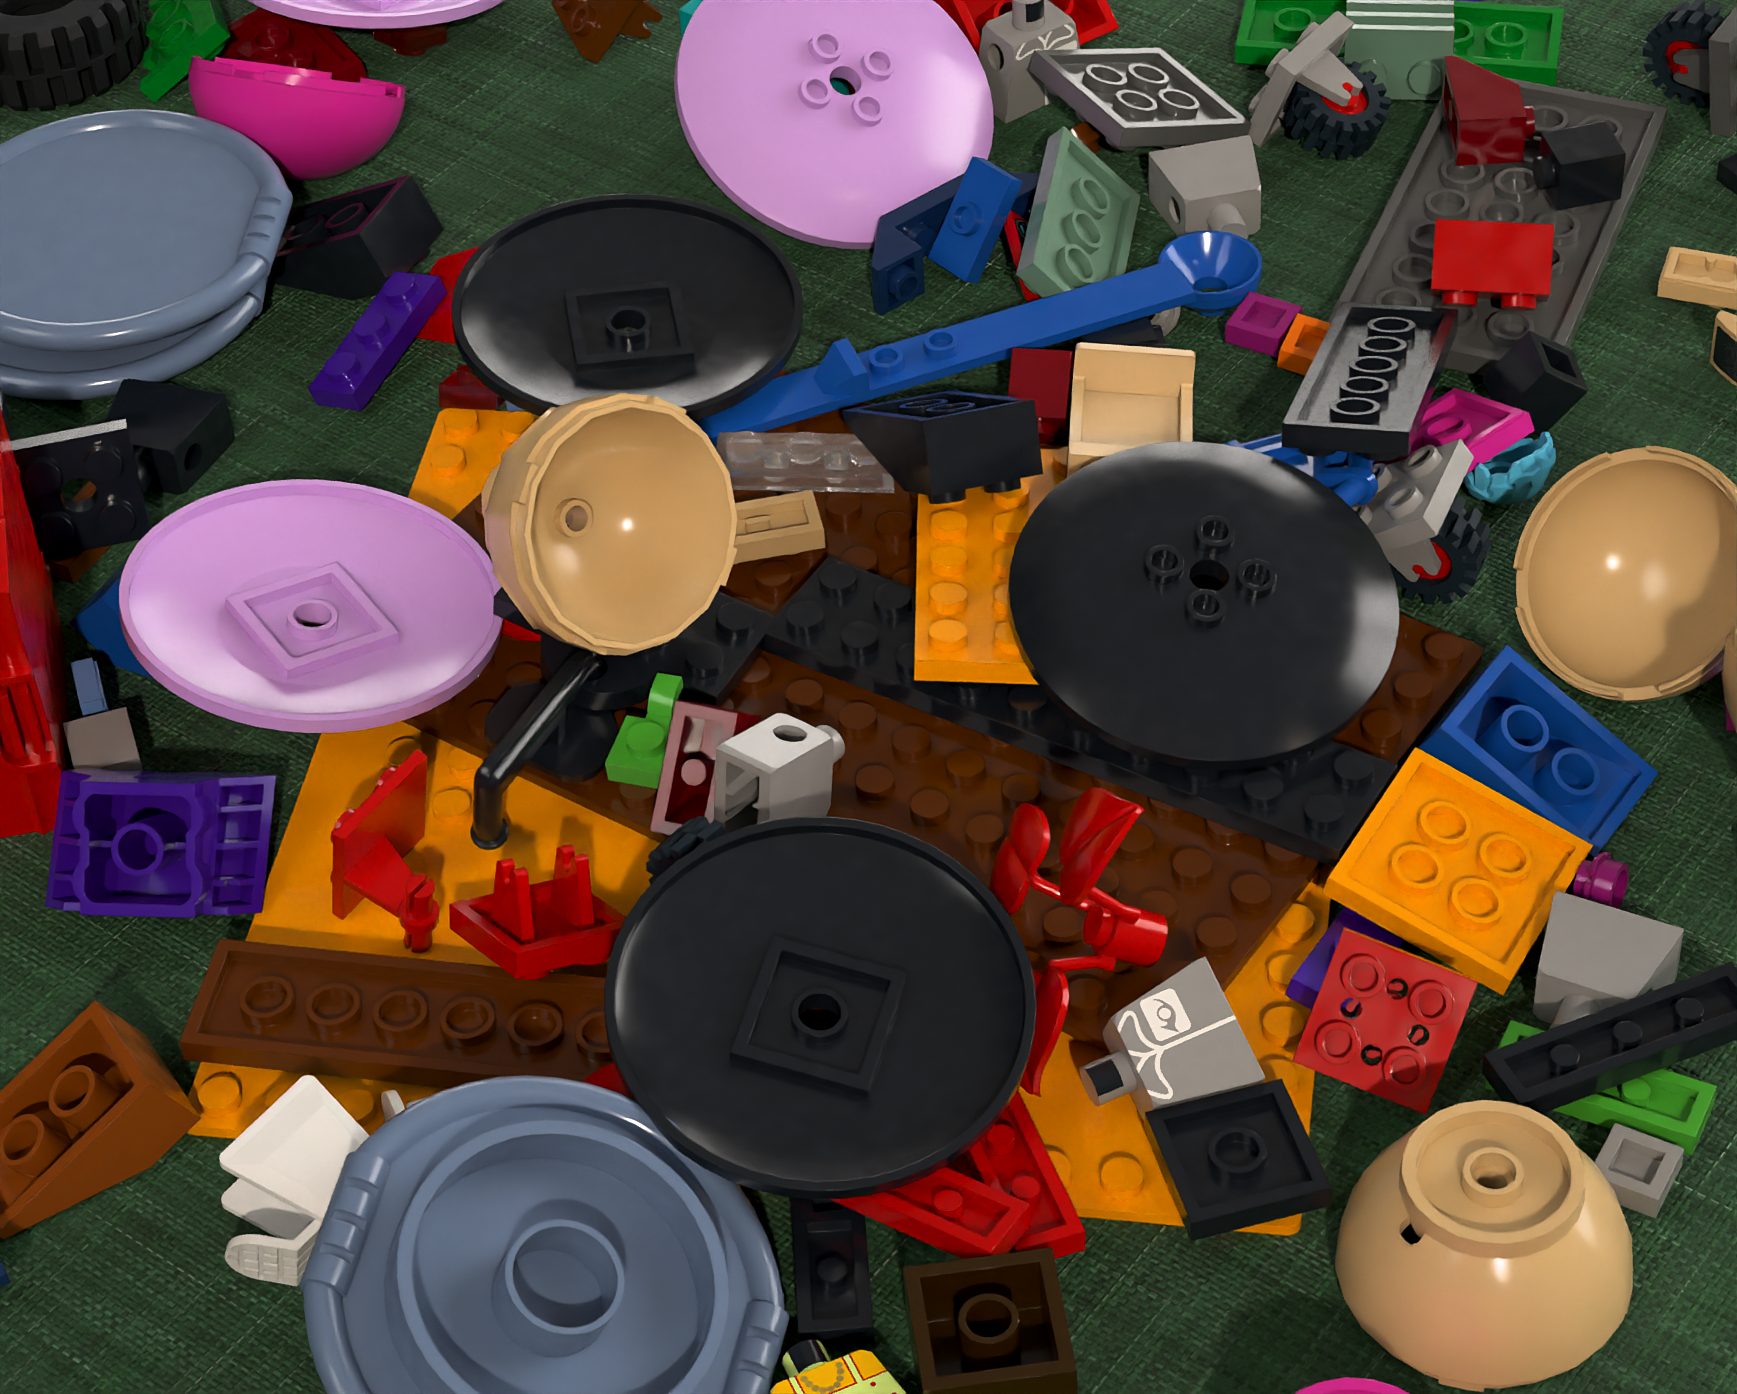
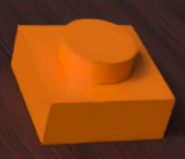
(1302, 344)

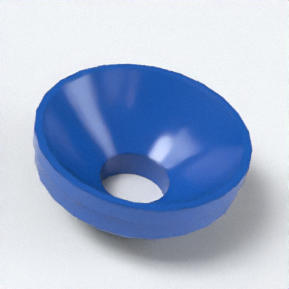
(1216, 262)

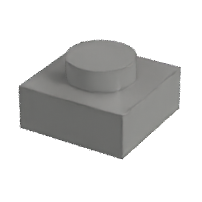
(1639, 1168)

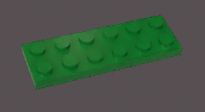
(1502, 38)

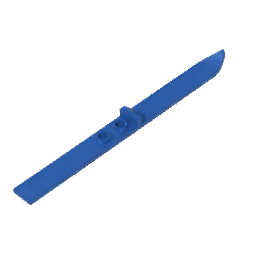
(853, 378)

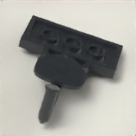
(569, 721)

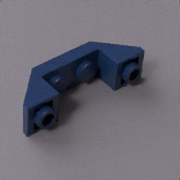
(909, 235)

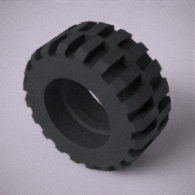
(66, 50)

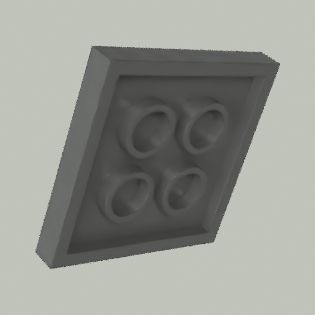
(1137, 97)

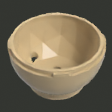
(1502, 1276)

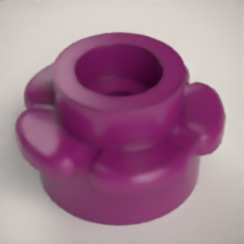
(1602, 880)

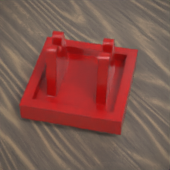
(542, 923)

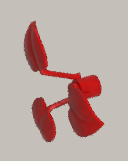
(1111, 927)

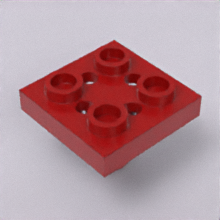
(1384, 1019)

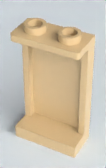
(1128, 400)

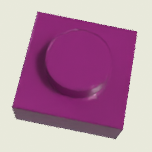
(1261, 323)

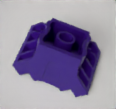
(160, 843)

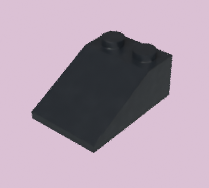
(355, 240)
(951, 442)

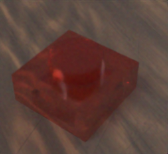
(412, 40)
(466, 391)

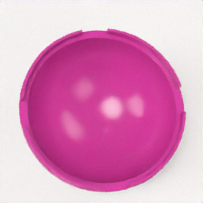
(298, 114)

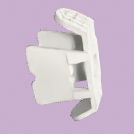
(288, 1176)

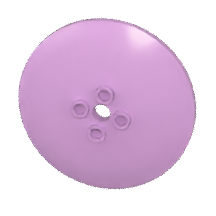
(817, 160)
(383, 581)

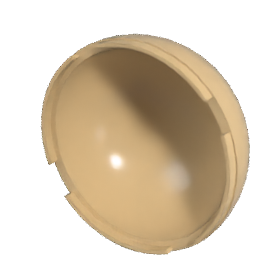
(1631, 574)

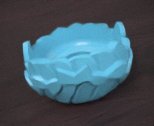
(1513, 473)

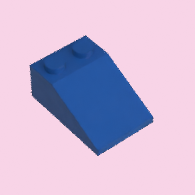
(1540, 750)

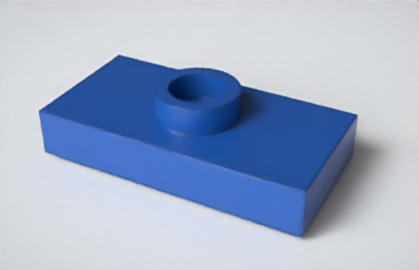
(975, 219)

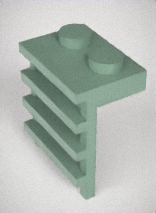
(1402, 44)

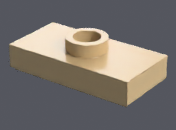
(1699, 278)

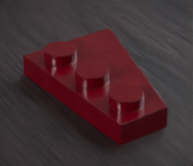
(291, 42)

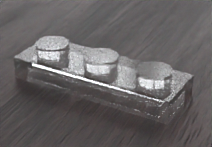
(801, 462)

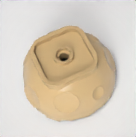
(645, 527)

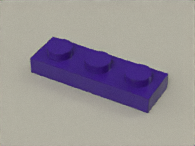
(377, 340)

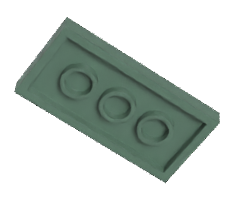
(1077, 220)

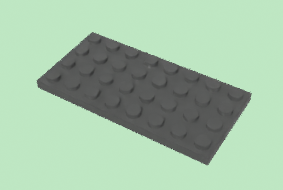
(1401, 248)

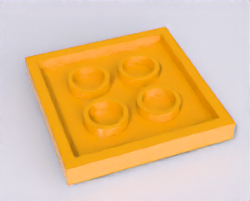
(1457, 870)

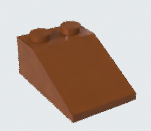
(85, 1118)

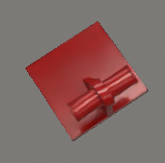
(371, 851)

